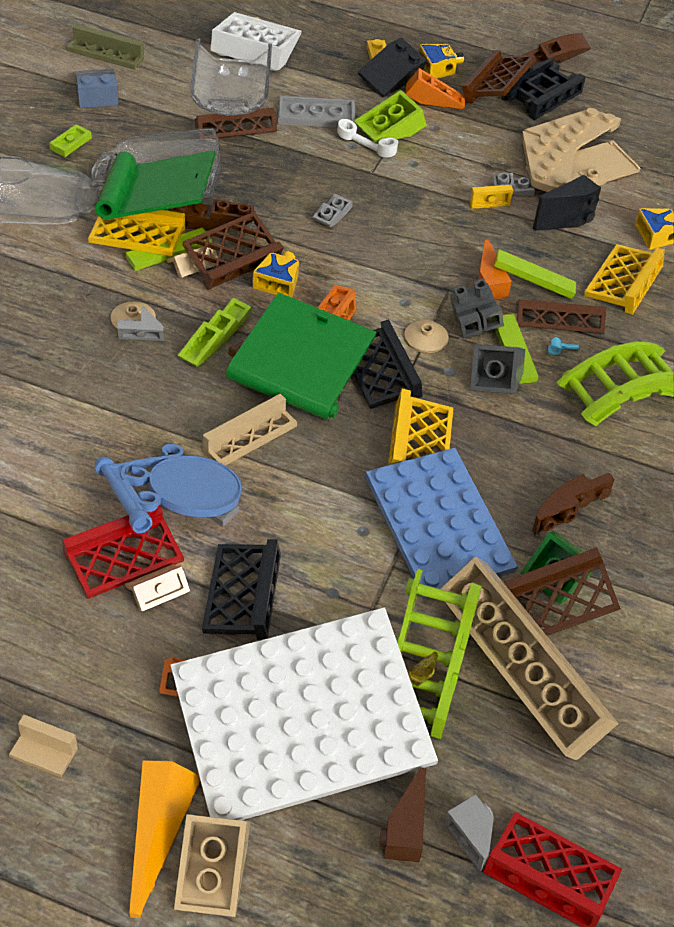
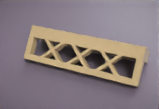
(244, 427)

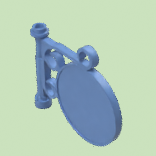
(178, 482)

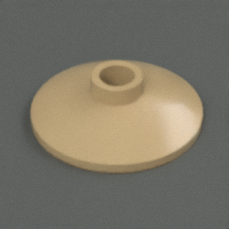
(129, 310)
(426, 336)

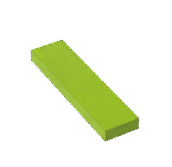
(141, 259)
(535, 274)
(511, 336)

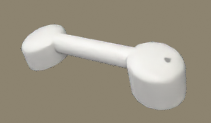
(385, 148)

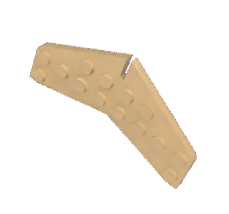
(553, 145)

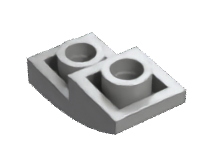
(520, 186)
(333, 211)

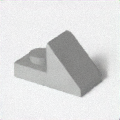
(147, 329)

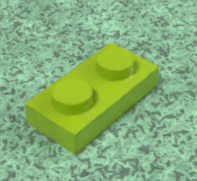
(70, 140)

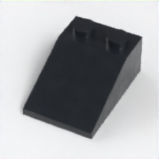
(392, 67)
(567, 205)

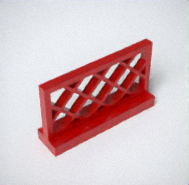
(109, 535)
(543, 886)

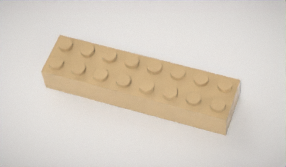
(532, 663)

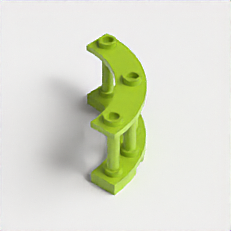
(636, 389)
(451, 659)

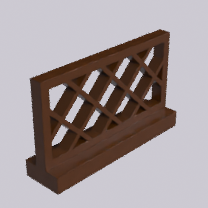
(496, 76)
(238, 266)
(557, 574)

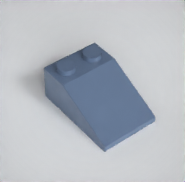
(97, 88)

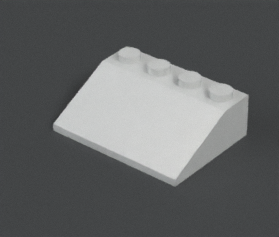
(249, 37)

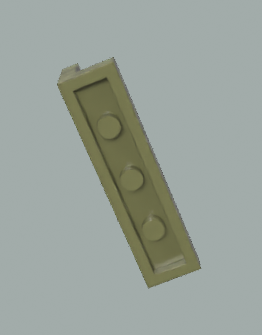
(107, 44)

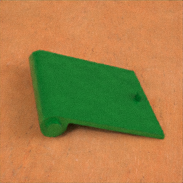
(154, 184)
(300, 355)

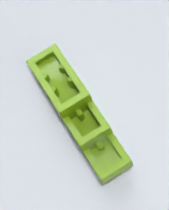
(215, 333)

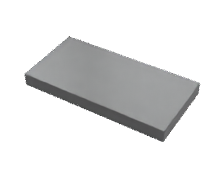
(314, 111)

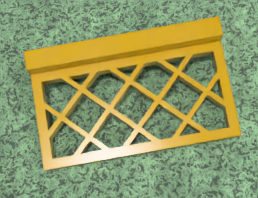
(157, 222)
(640, 281)
(401, 427)

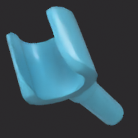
(557, 345)

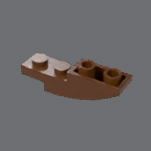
(560, 48)
(213, 216)
(565, 501)

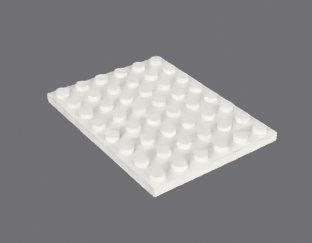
(301, 716)

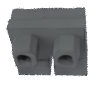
(474, 307)

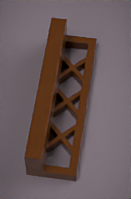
(217, 120)
(561, 308)

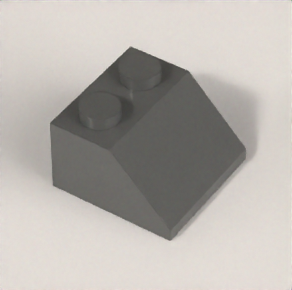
(497, 368)

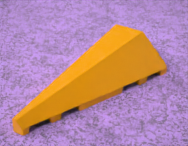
(163, 802)

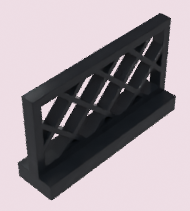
(400, 362)
(264, 593)

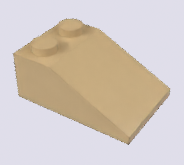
(211, 865)

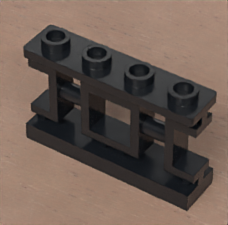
(558, 88)

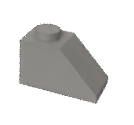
(472, 829)

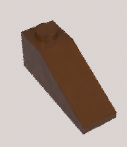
(405, 825)

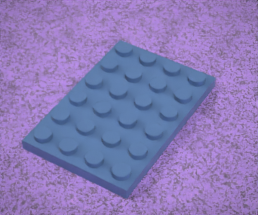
(438, 517)

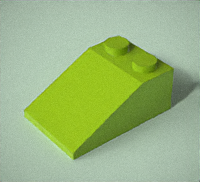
(392, 118)

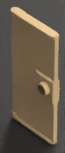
(603, 163)

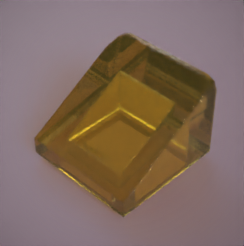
(423, 670)

